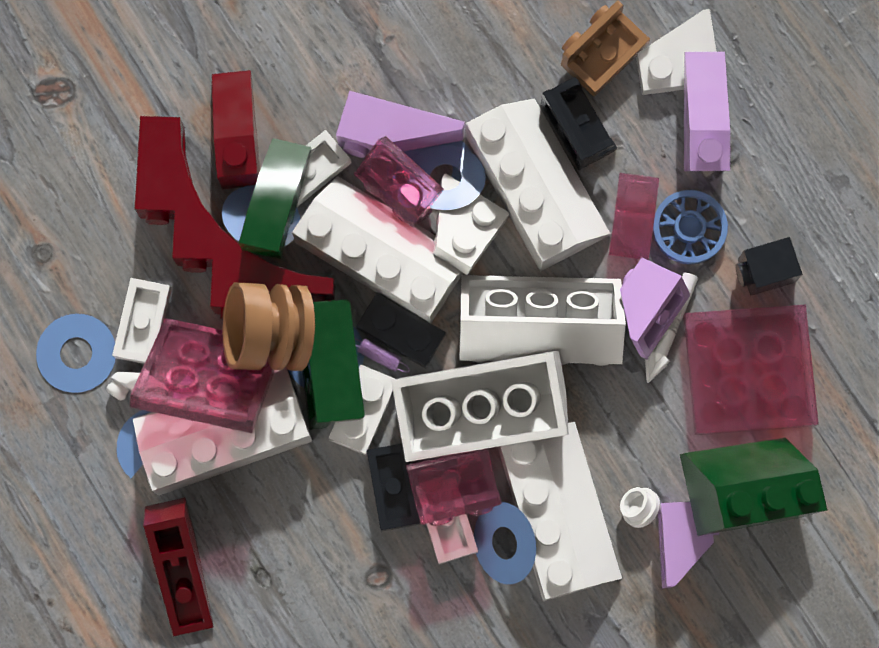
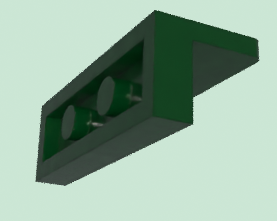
(333, 371)

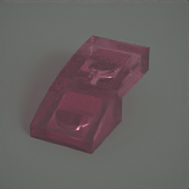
(633, 216)

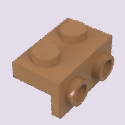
(603, 48)

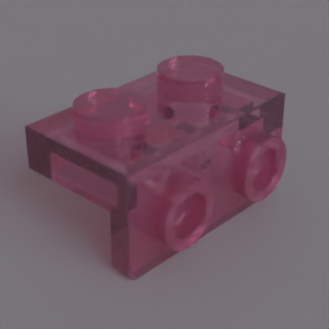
(398, 182)
(453, 486)

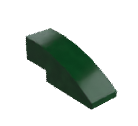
(275, 198)

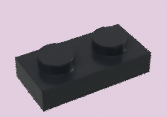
(401, 330)
(392, 488)

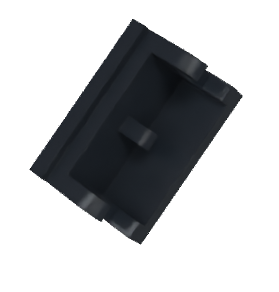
(577, 123)

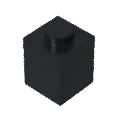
(768, 266)

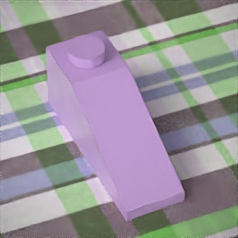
(706, 112)
(371, 118)

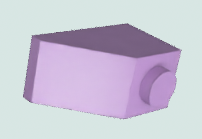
(651, 302)
(679, 541)

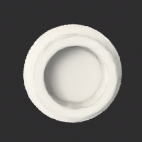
(639, 506)

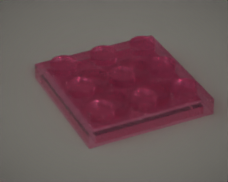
(750, 369)
(193, 381)

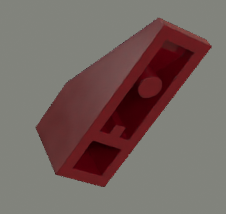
(235, 129)
(178, 566)

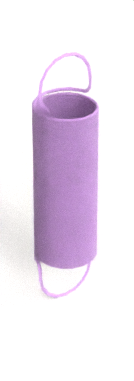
(379, 355)

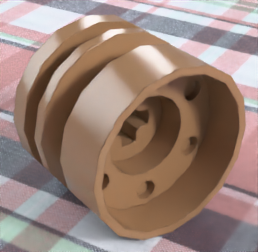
(268, 326)

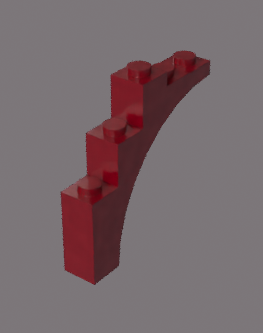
(168, 193)

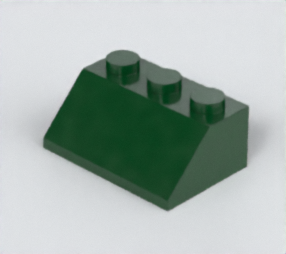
(751, 485)

